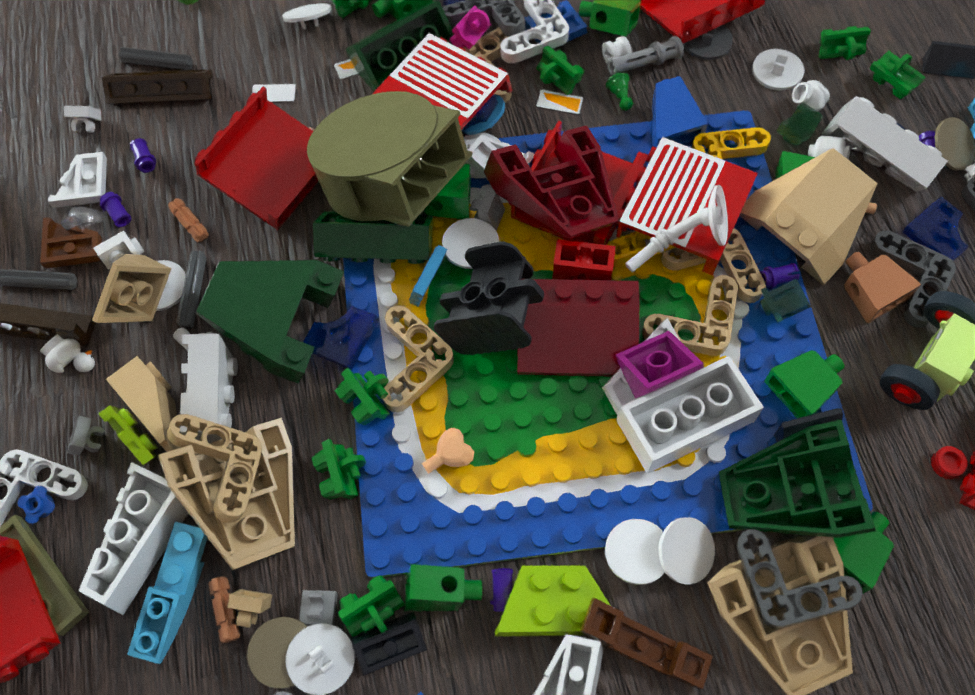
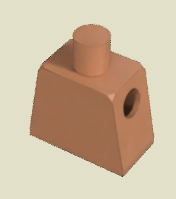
(878, 285)

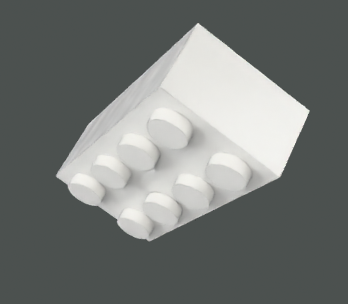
(688, 414)

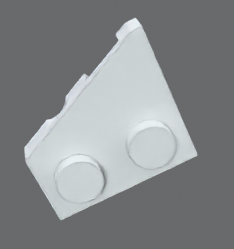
(82, 182)

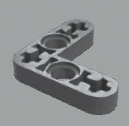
(503, 12)
(925, 269)
(791, 599)

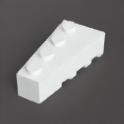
(886, 143)
(132, 539)

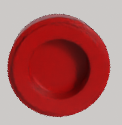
(949, 462)

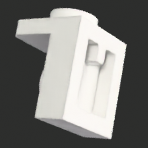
(116, 247)

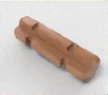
(188, 220)
(224, 616)

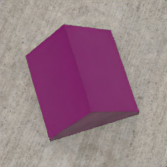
(657, 363)

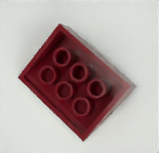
(580, 327)

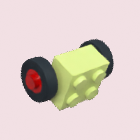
(943, 361)

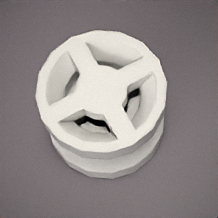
(616, 49)

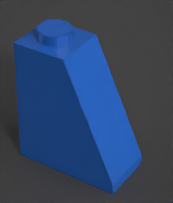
(675, 113)

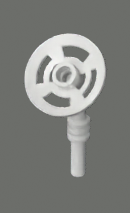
(713, 216)

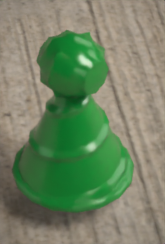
(619, 86)

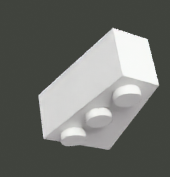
(208, 381)
(573, 668)

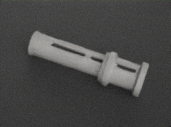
(654, 54)

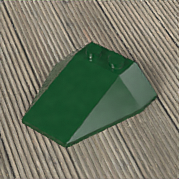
(799, 487)

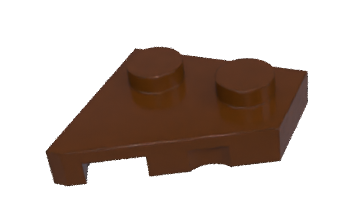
(67, 246)

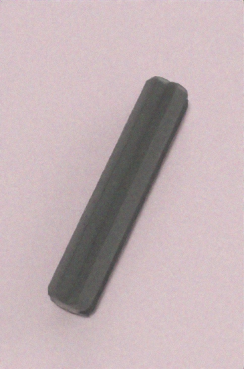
(155, 58)
(37, 279)
(191, 289)

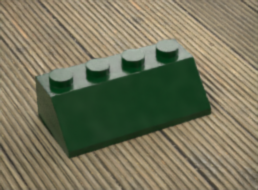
(386, 49)
(382, 240)

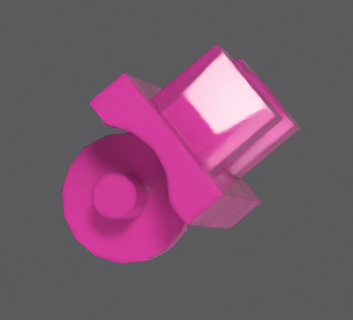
(470, 28)

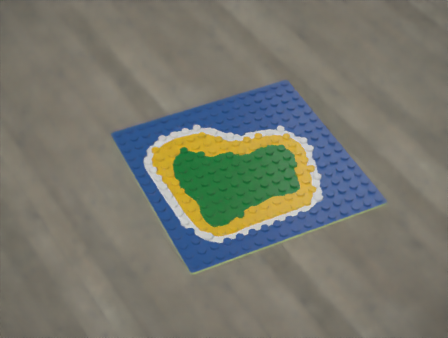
(548, 448)

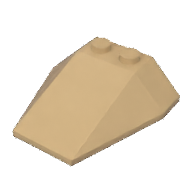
(814, 210)
(269, 516)
(803, 654)

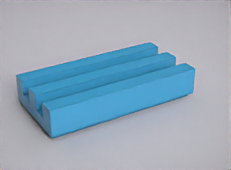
(427, 275)

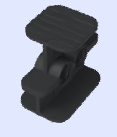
(494, 304)

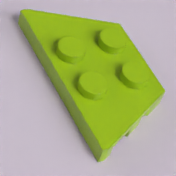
(124, 424)
(548, 601)

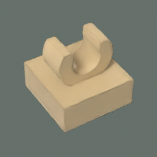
(249, 605)

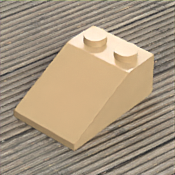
(132, 290)
(147, 396)

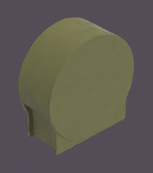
(386, 156)

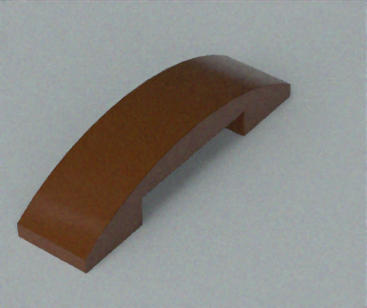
(645, 645)

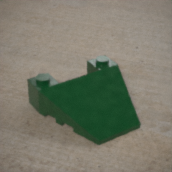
(258, 302)

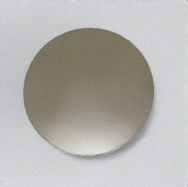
(955, 143)
(268, 651)

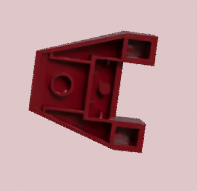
(566, 196)

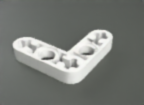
(543, 31)
(28, 476)

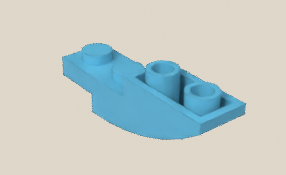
(170, 597)

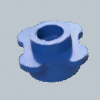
(44, 508)

